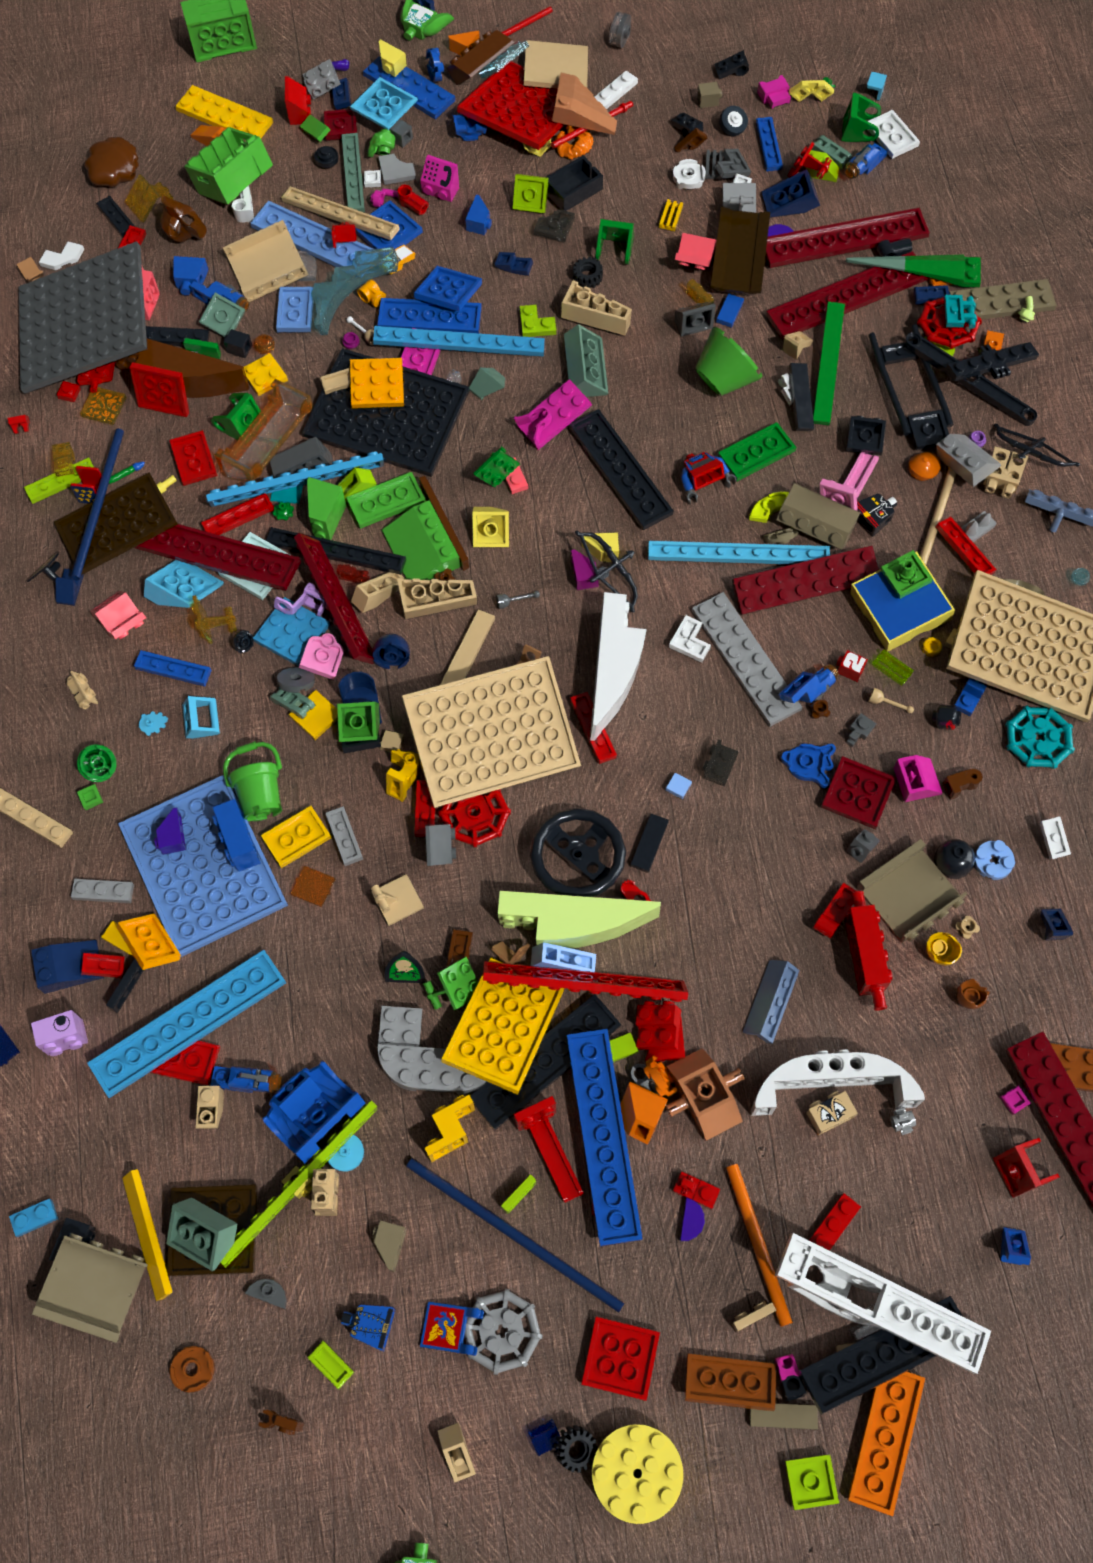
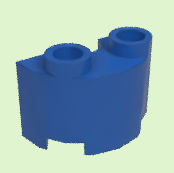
(468, 128)

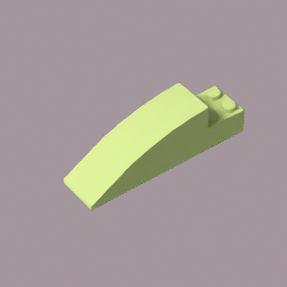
(573, 919)

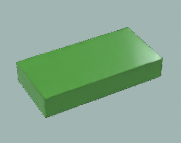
(315, 128)

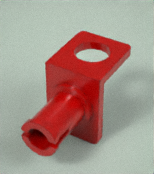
(343, 233)

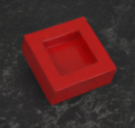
(68, 391)

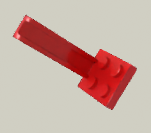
(536, 1120)

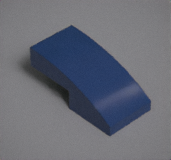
(509, 262)

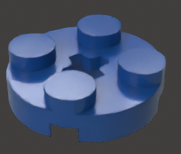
(434, 67)

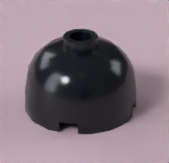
(954, 858)

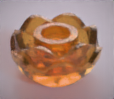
(264, 344)

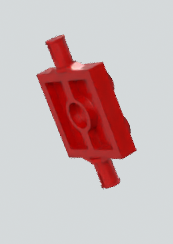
(97, 376)

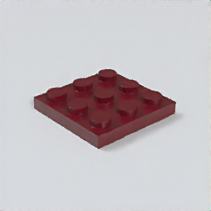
(858, 792)

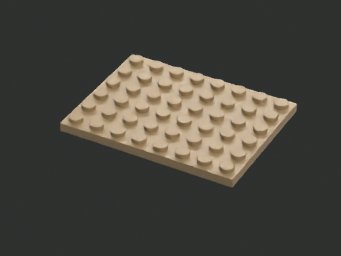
(1026, 646)
(491, 731)

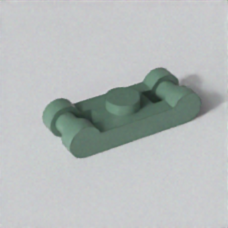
(827, 146)
(292, 701)

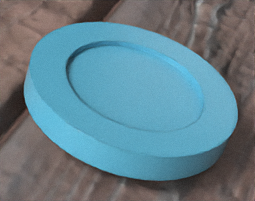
(348, 1156)

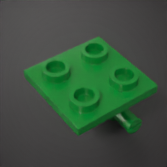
(496, 467)

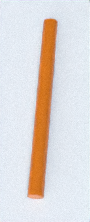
(759, 1245)

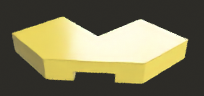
(818, 88)

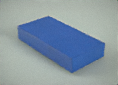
(730, 310)

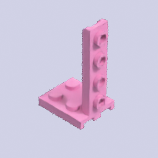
(854, 483)

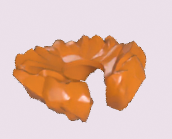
(580, 148)

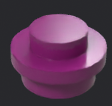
(350, 340)

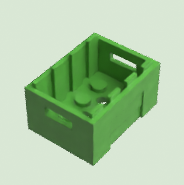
(218, 27)
(228, 165)

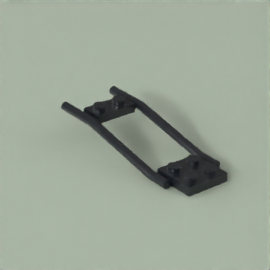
(927, 427)

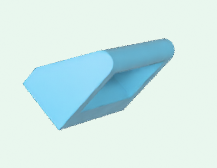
(191, 720)

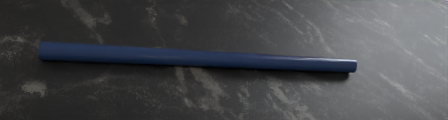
(97, 504)

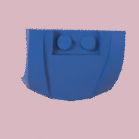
(309, 1108)

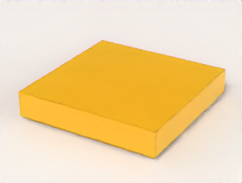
(318, 718)

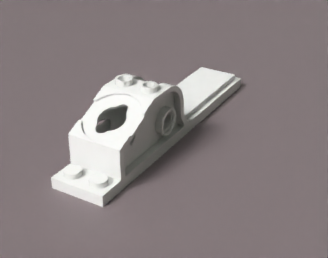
(895, 1309)

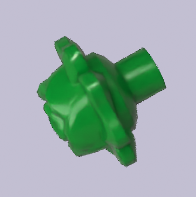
(283, 511)

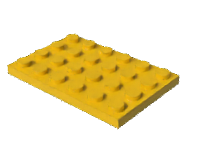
(501, 1032)

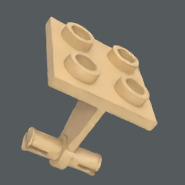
(397, 899)

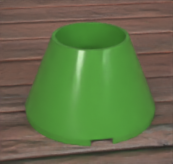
(725, 364)

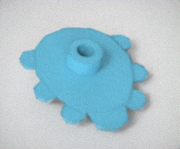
(152, 722)

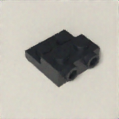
(866, 435)

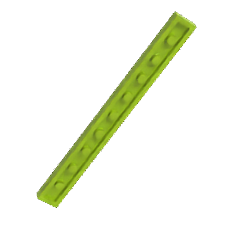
(276, 1204)

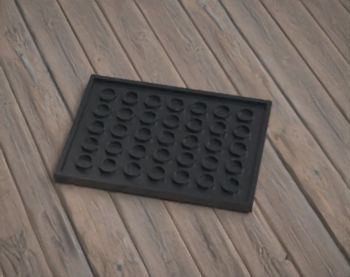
(404, 435)

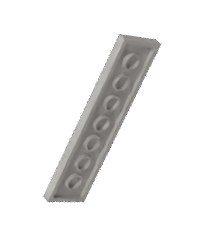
(745, 658)

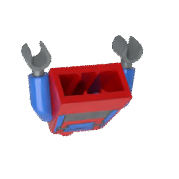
(702, 471)

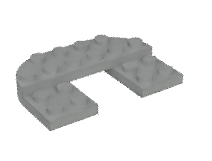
(416, 1066)

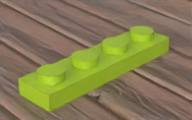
(52, 484)

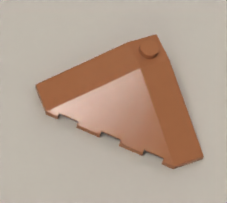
(579, 107)

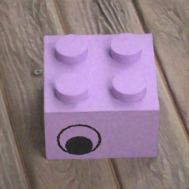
(59, 1033)

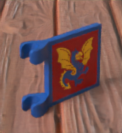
(446, 1328)

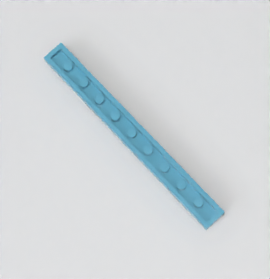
(734, 552)

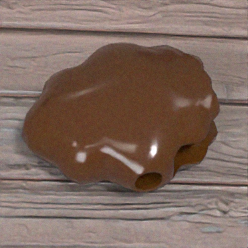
(111, 162)

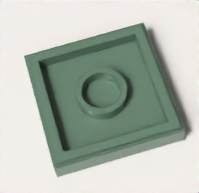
(221, 315)

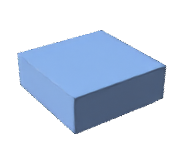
(678, 785)

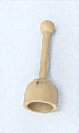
(877, 697)

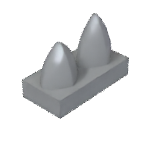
(979, 526)

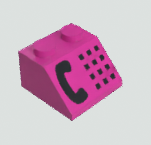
(440, 178)

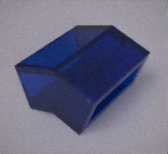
(544, 1437)

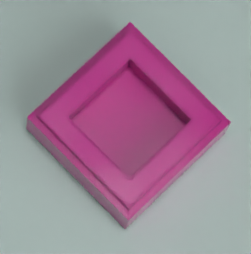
(1015, 1100)

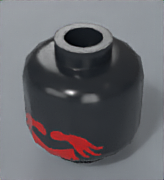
(947, 717)

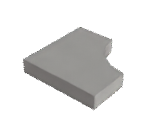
(395, 170)

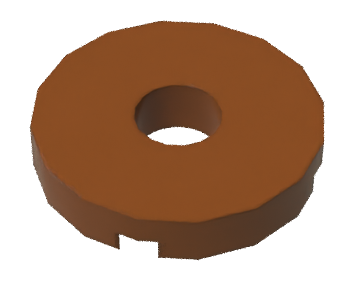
(204, 1374)

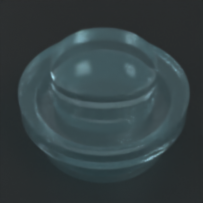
(1080, 576)

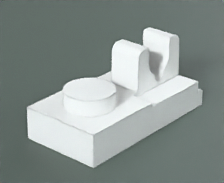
(1055, 838)

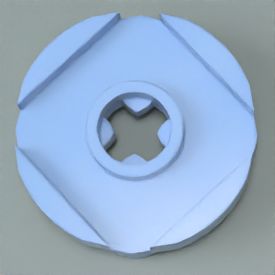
(999, 850)

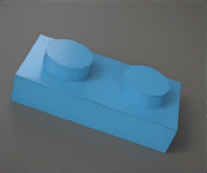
(33, 1217)

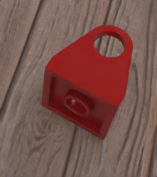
(1026, 1177)

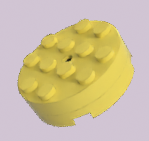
(660, 1480)

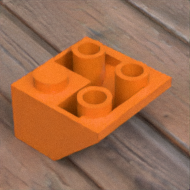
(641, 1112)

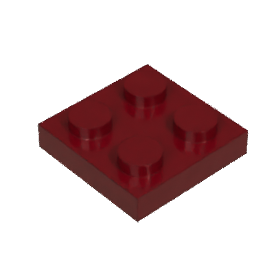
(340, 123)

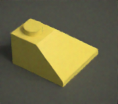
(490, 527)

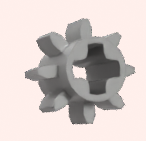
(903, 1121)

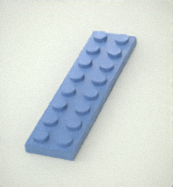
(309, 235)

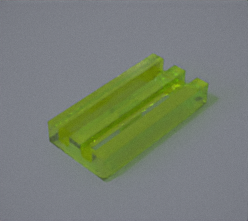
(893, 664)

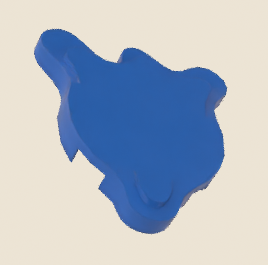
(810, 762)

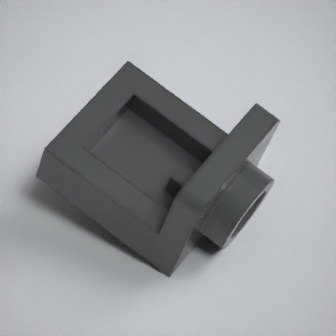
(862, 845)

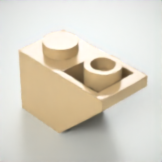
(209, 1107)

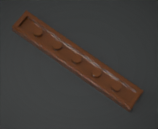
(430, 495)

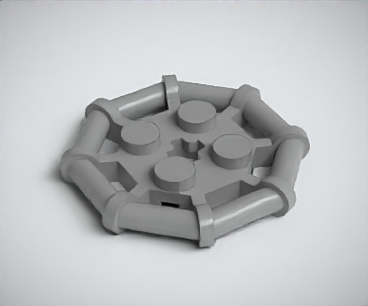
(512, 1339)

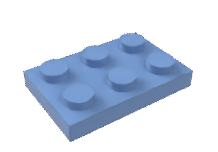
(294, 309)

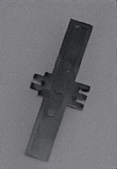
(992, 361)

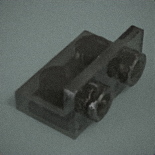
(720, 763)

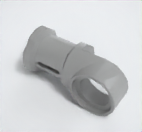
(645, 1082)

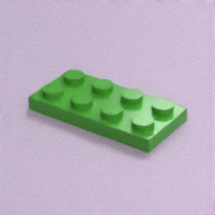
(385, 500)

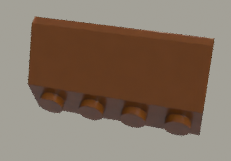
(478, 56)

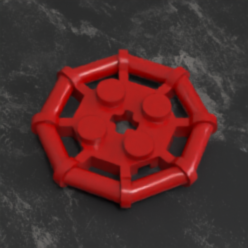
(942, 334)
(480, 822)

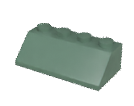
(586, 361)

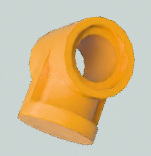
(371, 292)

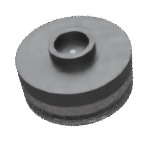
(620, 29)

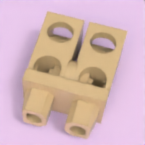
(1005, 478)
(324, 1192)

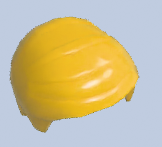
(943, 948)

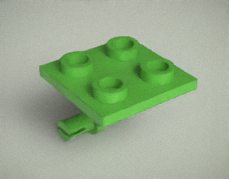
(458, 984)

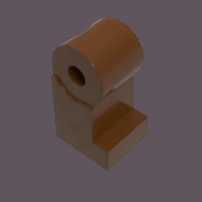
(961, 781)

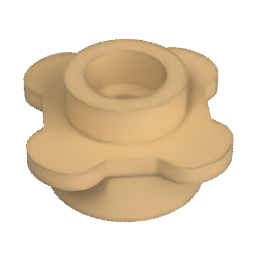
(967, 921)

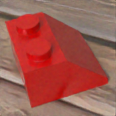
(296, 101)

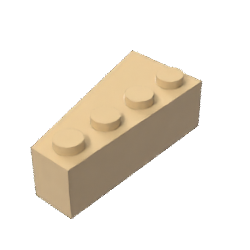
(595, 310)
(435, 596)

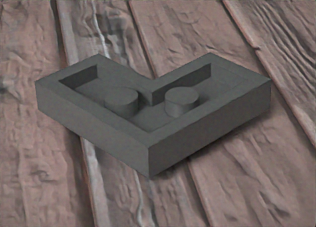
(733, 165)

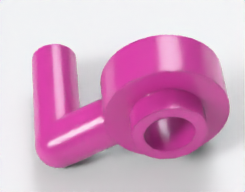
(377, 197)

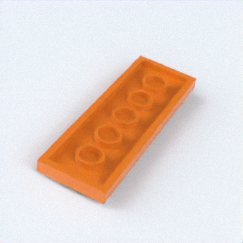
(886, 1443)

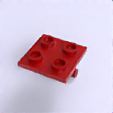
(810, 162)

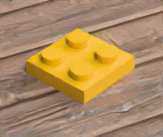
(263, 372)

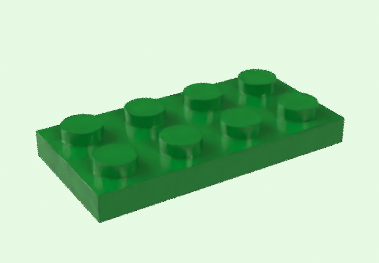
(757, 451)

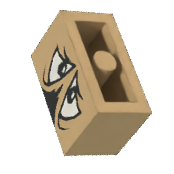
(831, 1112)

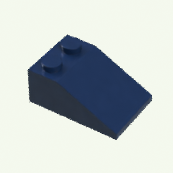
(791, 196)
(60, 965)

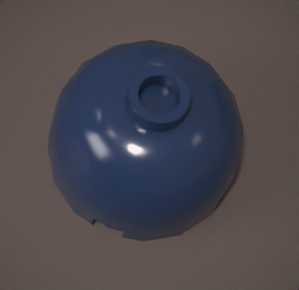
(391, 651)

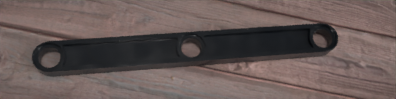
(980, 386)

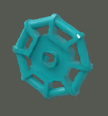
(1042, 727)

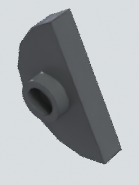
(268, 1291)

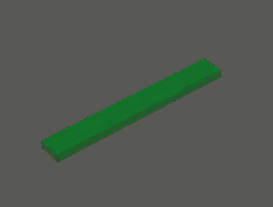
(828, 363)

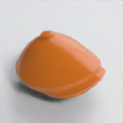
(924, 466)

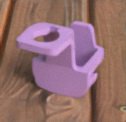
(306, 599)

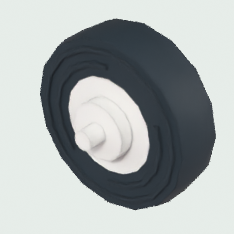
(733, 120)

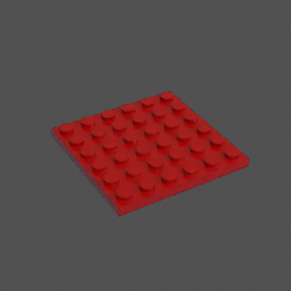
(513, 108)

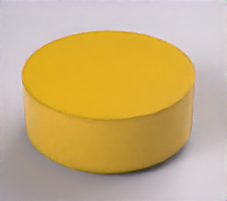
(932, 647)

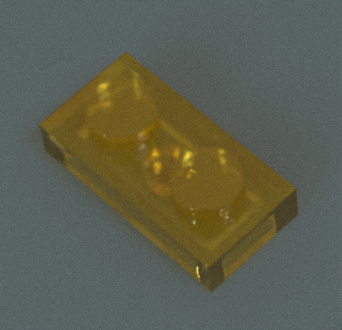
(697, 292)

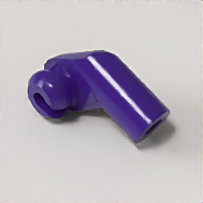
(341, 65)

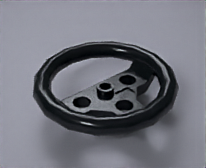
(578, 853)

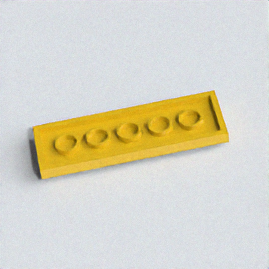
(222, 112)

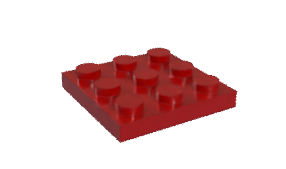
(159, 389)
(621, 1358)

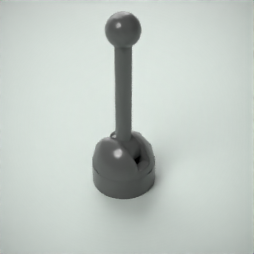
(503, 600)

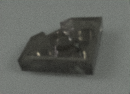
(555, 226)

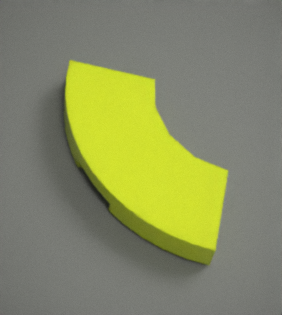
(767, 506)

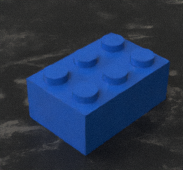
(235, 835)

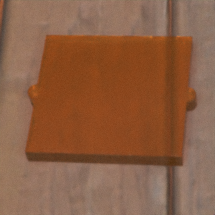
(313, 886)

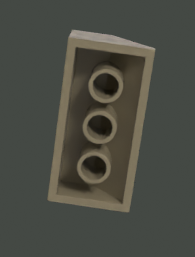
(818, 516)

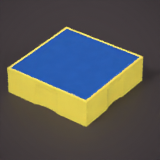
(900, 619)

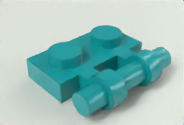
(955, 314)

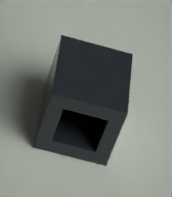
(238, 343)

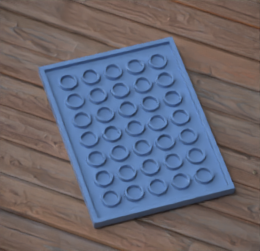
(198, 888)

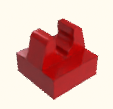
(22, 420)

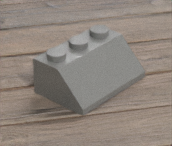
(966, 458)

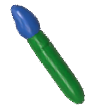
(127, 471)

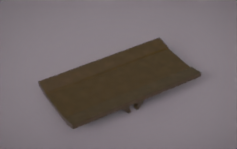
(740, 251)

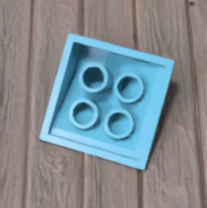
(383, 103)
(178, 583)

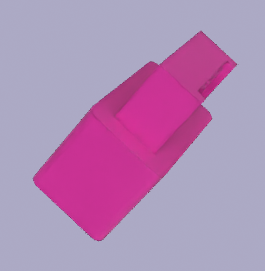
(774, 92)

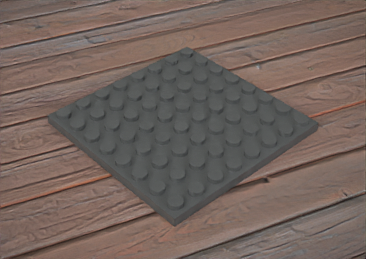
(81, 317)

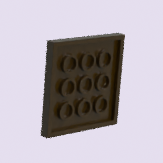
(231, 1201)

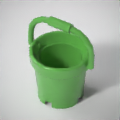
(255, 784)

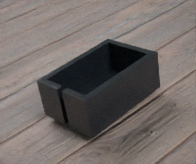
(574, 183)

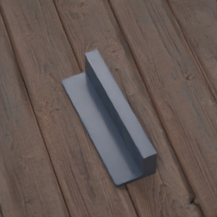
(771, 1000)

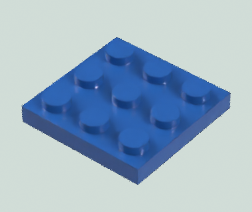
(390, 212)
(448, 288)

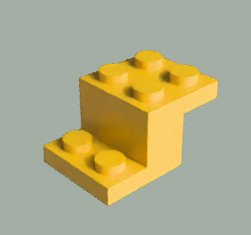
(449, 1127)

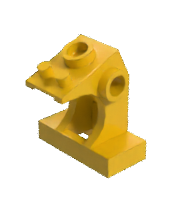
(400, 781)

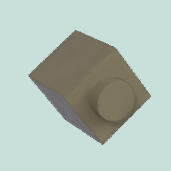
(709, 94)

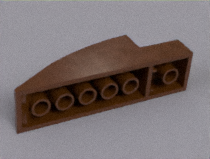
(201, 374)

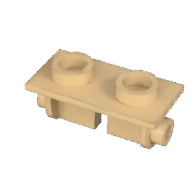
(78, 683)

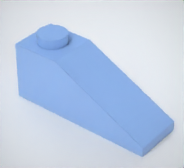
(561, 957)

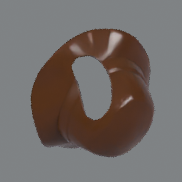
(172, 215)

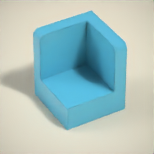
(877, 82)

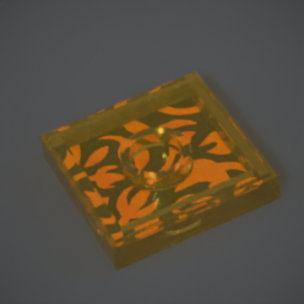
(103, 406)

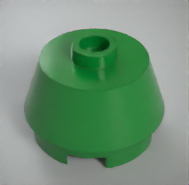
(96, 763)

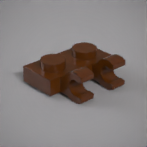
(286, 1424)

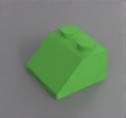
(358, 721)

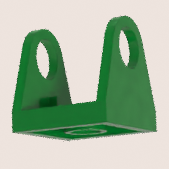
(855, 119)
(618, 232)
(235, 421)

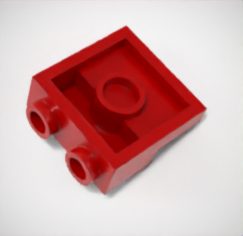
(658, 1025)

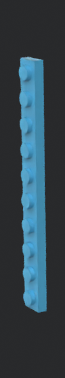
(458, 341)

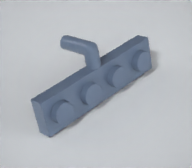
(1059, 507)

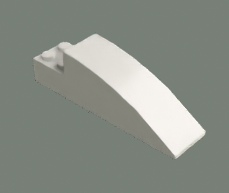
(616, 661)

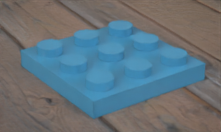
(290, 633)

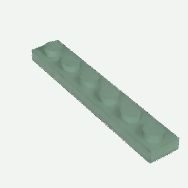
(353, 171)

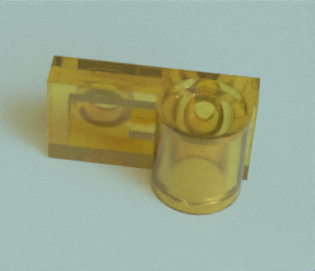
(63, 459)

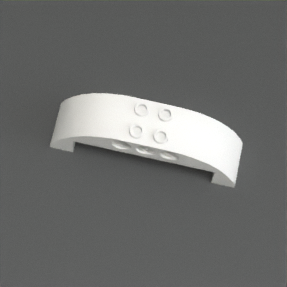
(868, 1070)

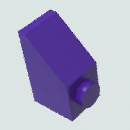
(171, 834)

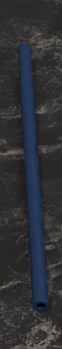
(515, 1235)

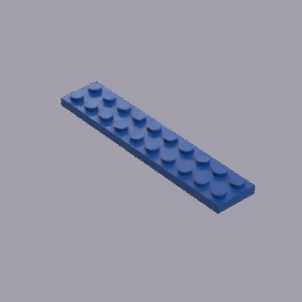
(604, 1138)

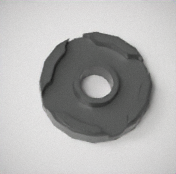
(295, 679)

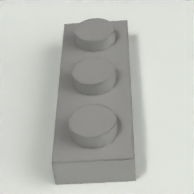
(344, 836)
(102, 891)

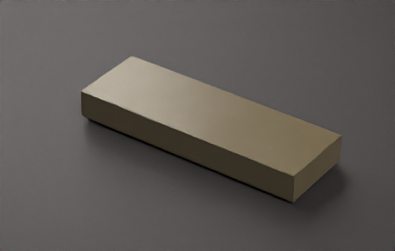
(786, 1417)

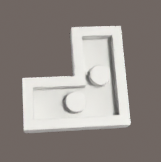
(685, 641)

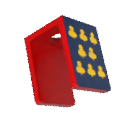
(90, 478)

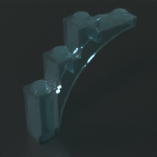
(366, 266)

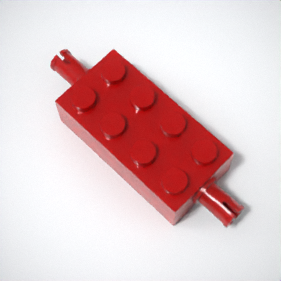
(867, 950)

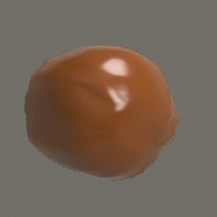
(971, 994)

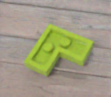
(535, 326)

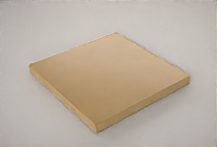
(547, 60)

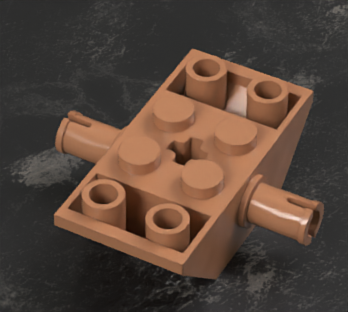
(712, 1112)

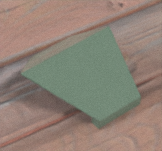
(487, 382)

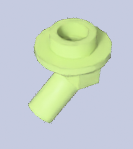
(1027, 313)

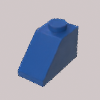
(478, 217)

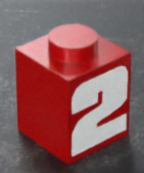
(851, 665)

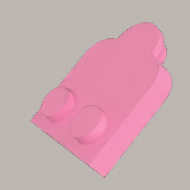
(322, 656)

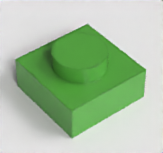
(90, 797)

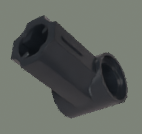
(896, 248)

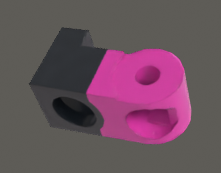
(790, 1378)

